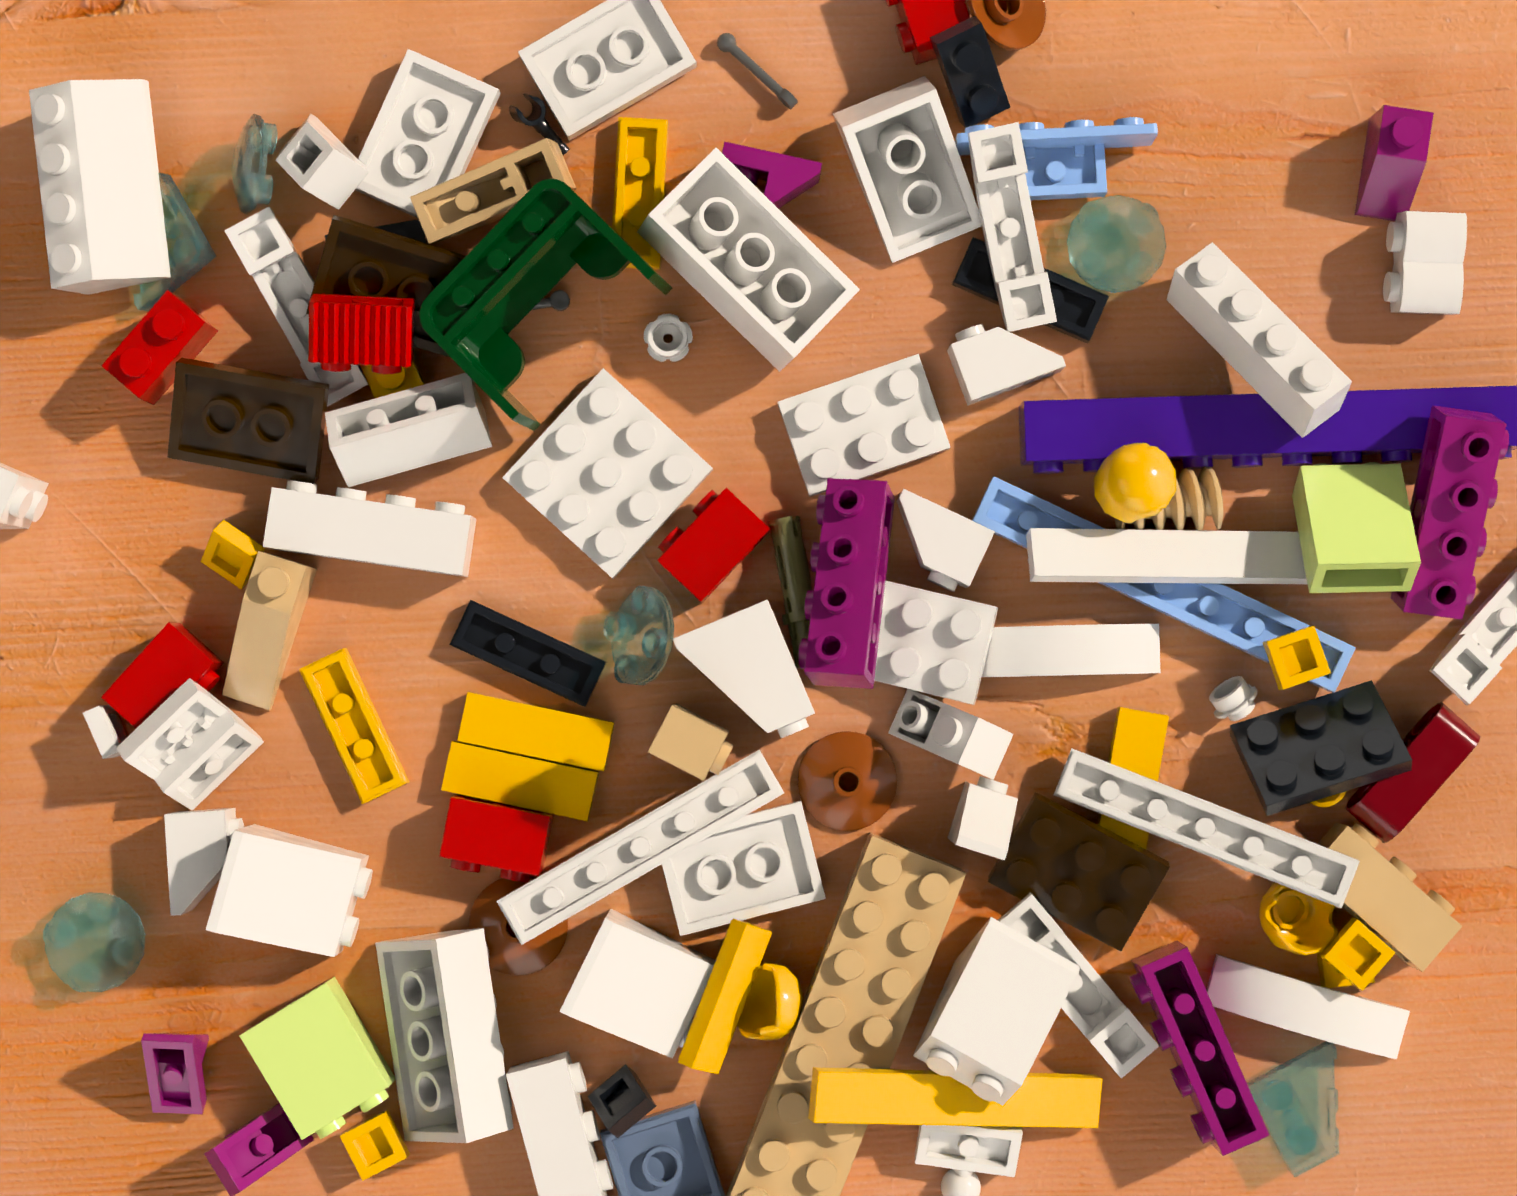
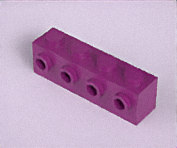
(1450, 508)
(848, 583)
(1199, 1047)

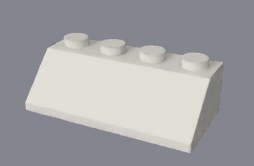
(99, 184)
(747, 259)
(444, 1036)

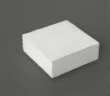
(105, 729)

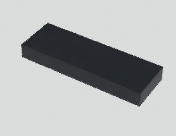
(1074, 303)
(528, 653)

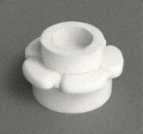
(658, 329)
(1233, 699)

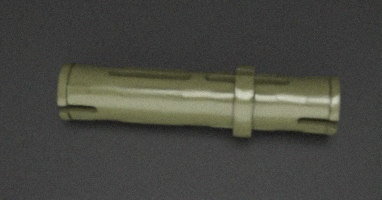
(793, 576)

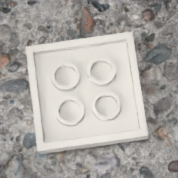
(608, 473)

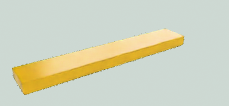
(935, 1099)

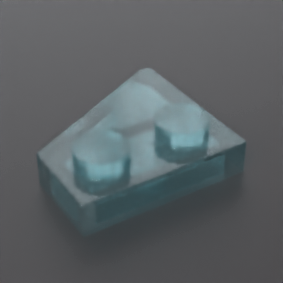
(185, 243)
(1300, 1107)

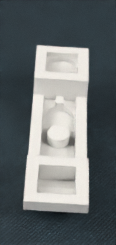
(1010, 227)
(287, 289)
(1481, 644)
(1073, 650)
(1090, 1000)
(1306, 1007)

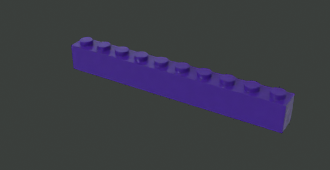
(1244, 427)

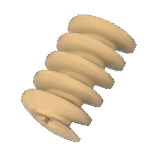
(1192, 499)

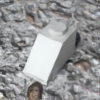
(998, 362)
(944, 541)
(984, 818)
(196, 853)

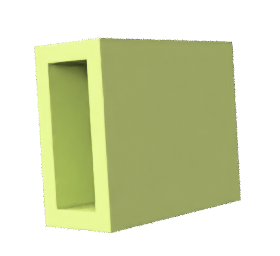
(1355, 528)
(319, 1060)

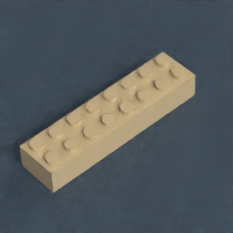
(850, 1016)

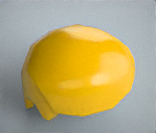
(1135, 482)
(1296, 920)
(771, 1004)

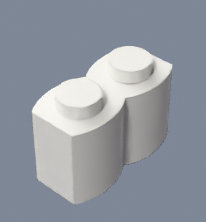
(1427, 262)

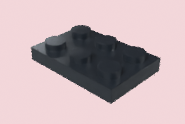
(1320, 748)

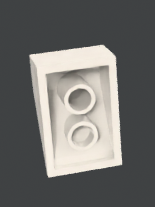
(909, 168)

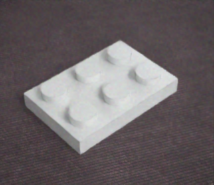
(606, 61)
(424, 131)
(864, 424)
(933, 642)
(745, 871)

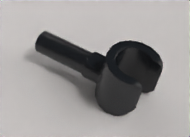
(538, 121)

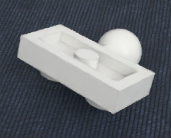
(968, 1151)

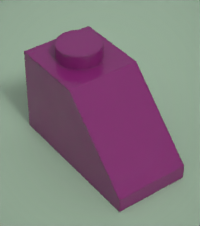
(1393, 161)

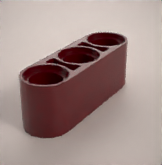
(1437, 749)

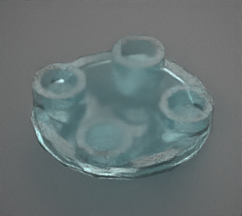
(250, 163)
(1116, 243)
(640, 636)
(94, 942)

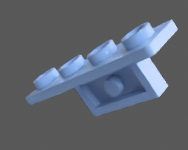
(1071, 158)

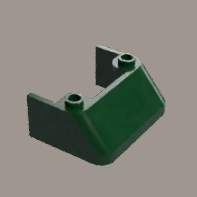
(511, 275)

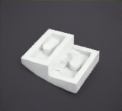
(190, 744)

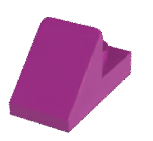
(785, 174)
(175, 1071)
(255, 1149)

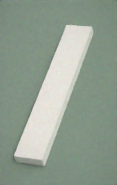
(1164, 556)
(1207, 828)
(640, 847)

